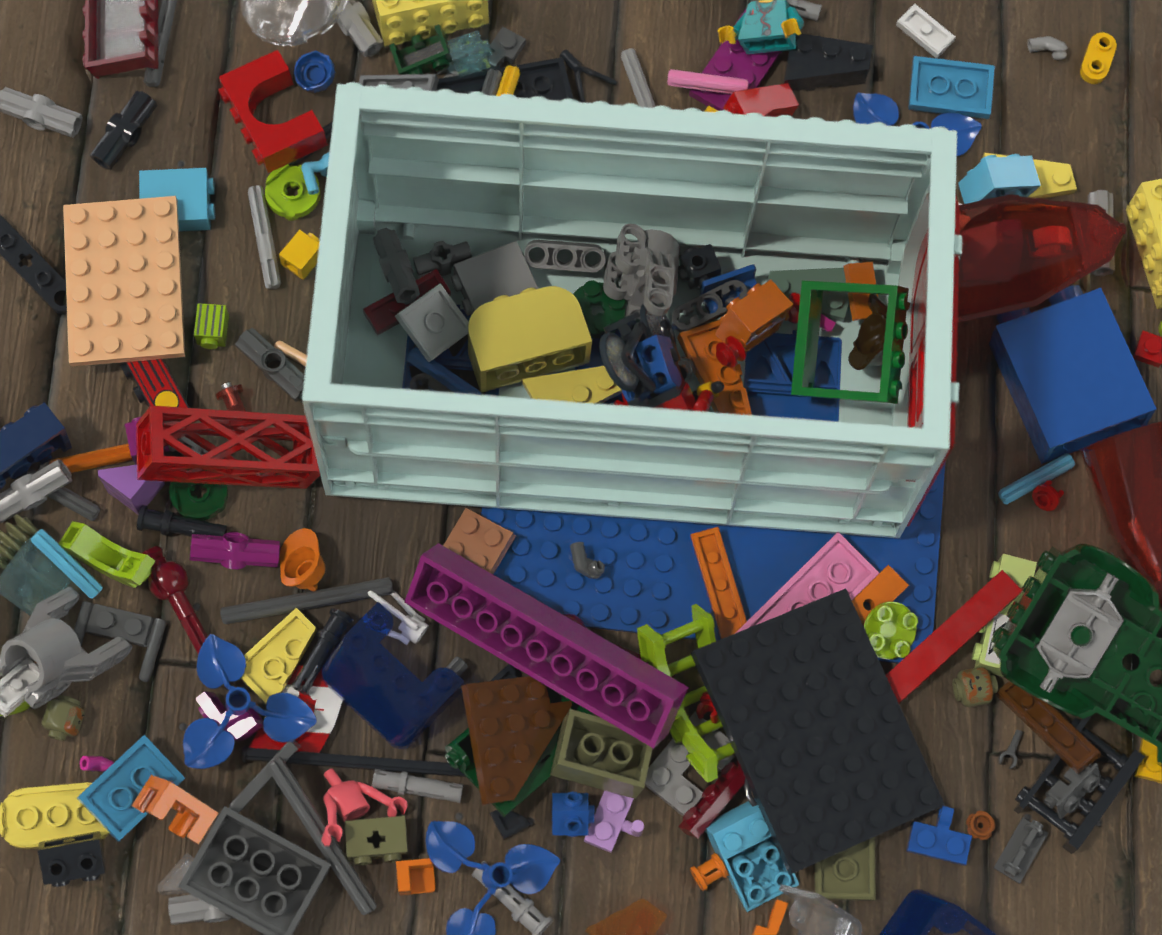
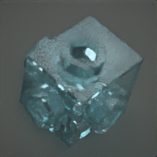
(470, 53)

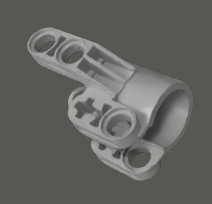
(646, 273)
(57, 650)

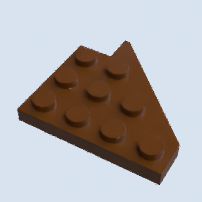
(509, 732)

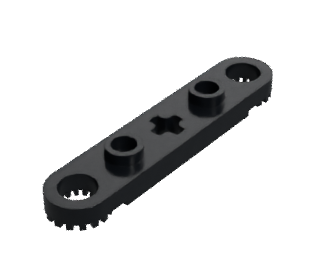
(39, 275)

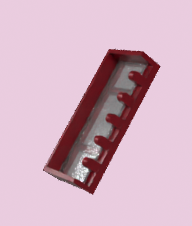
(120, 36)

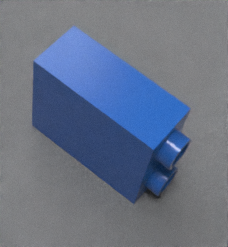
(1070, 372)

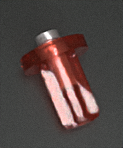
(231, 397)

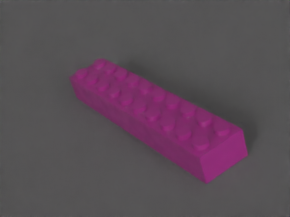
(546, 645)

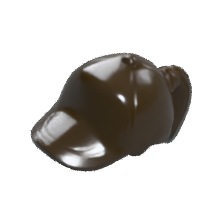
(871, 335)

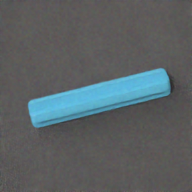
(1035, 478)
(66, 563)

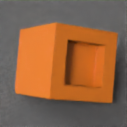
(415, 876)

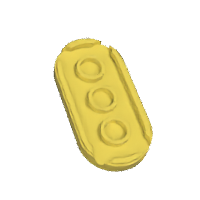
(45, 815)

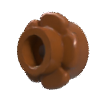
(988, 825)

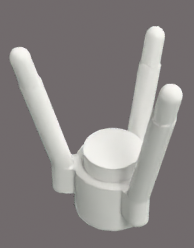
(412, 625)

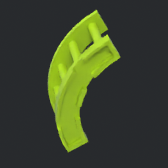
(652, 650)

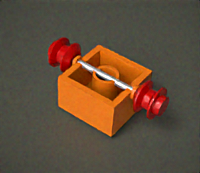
(753, 321)

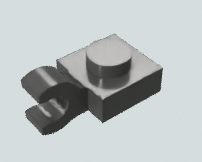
(505, 47)

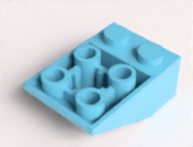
(749, 855)

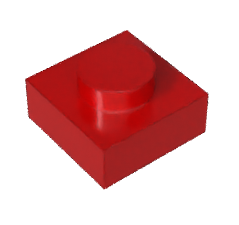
(1149, 349)

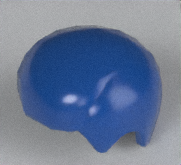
(314, 72)

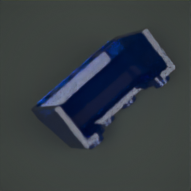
(382, 687)

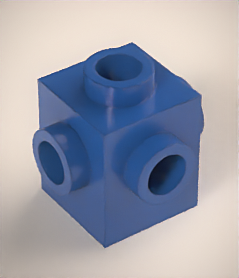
(571, 814)

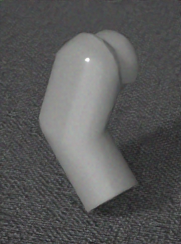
(1048, 43)

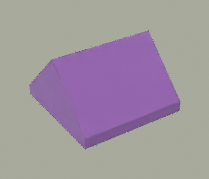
(124, 486)

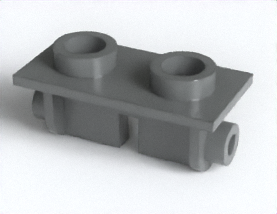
(1068, 797)
(1021, 849)

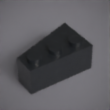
(826, 63)

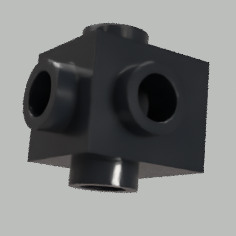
(698, 265)

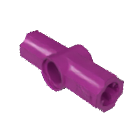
(234, 550)

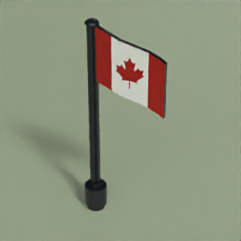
(326, 707)

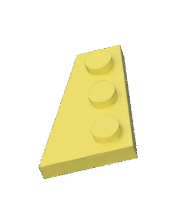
(1054, 177)
(580, 386)
(278, 655)

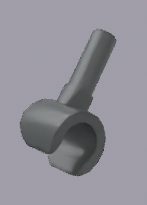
(1012, 749)

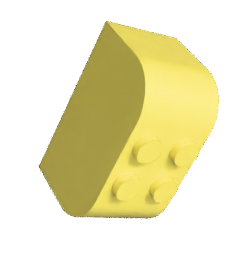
(527, 336)

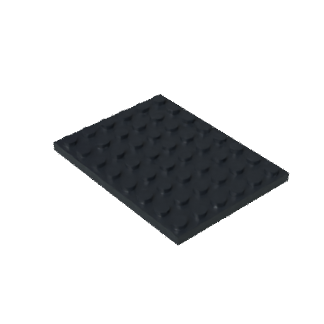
(817, 730)

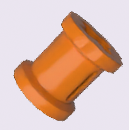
(704, 880)

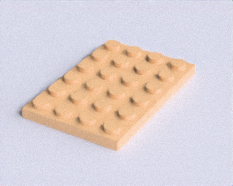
(123, 281)

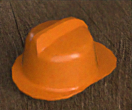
(301, 560)

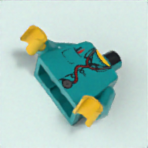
(765, 27)

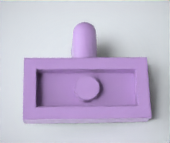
(610, 820)

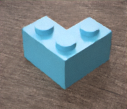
(1000, 177)

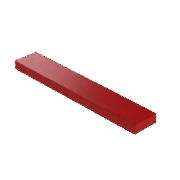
(952, 635)

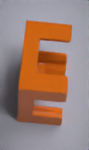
(161, 795)

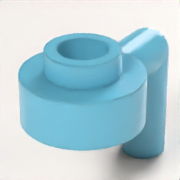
(310, 168)

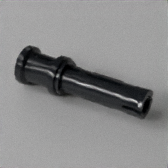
(169, 523)
(328, 638)

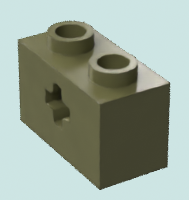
(361, 832)

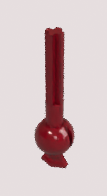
(169, 582)

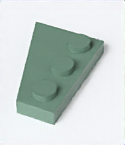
(833, 303)

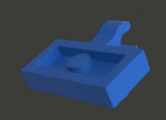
(938, 840)

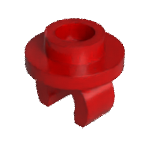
(1046, 496)
(707, 706)

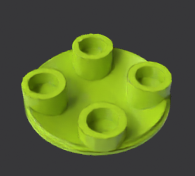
(891, 630)

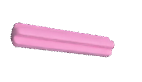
(706, 81)

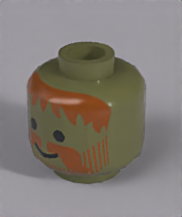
(974, 687)
(63, 717)

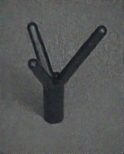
(578, 68)

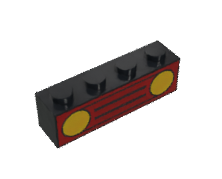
(154, 383)

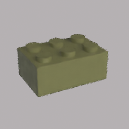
(600, 755)

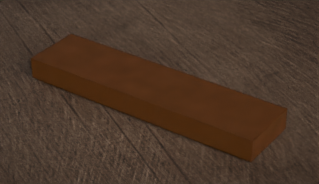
(1050, 727)

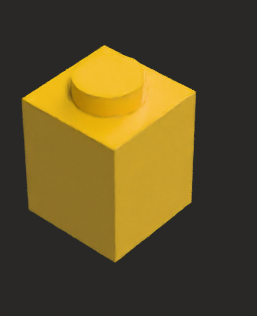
(300, 254)

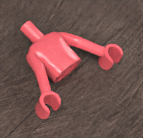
(348, 801)

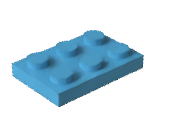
(951, 87)
(117, 788)

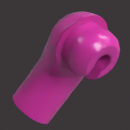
(95, 763)

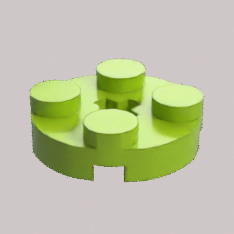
(289, 206)

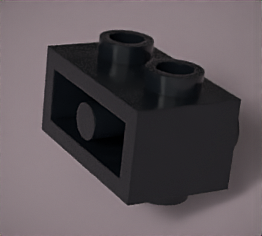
(71, 859)

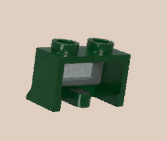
(423, 54)

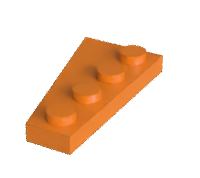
(700, 347)

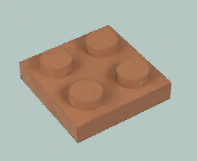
(479, 540)

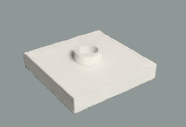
(433, 322)

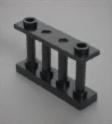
(1089, 809)

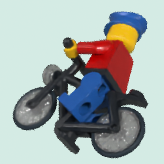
(649, 366)

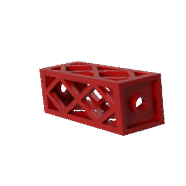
(154, 429)

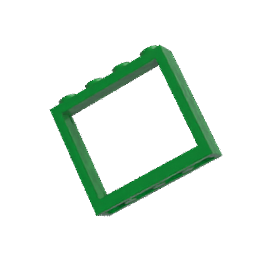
(808, 338)

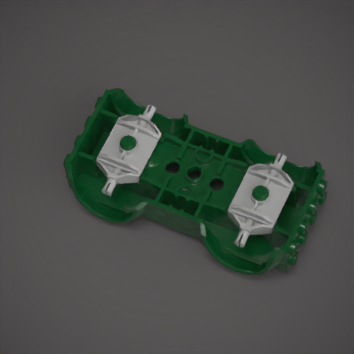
(1073, 633)

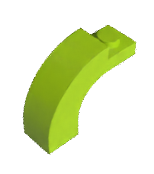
(105, 556)

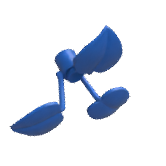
(880, 108)
(205, 741)
(525, 866)

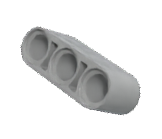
(551, 261)

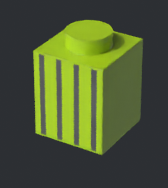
(211, 325)

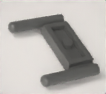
(114, 623)

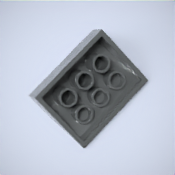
(254, 875)

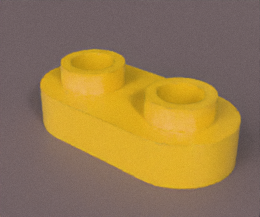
(1098, 56)

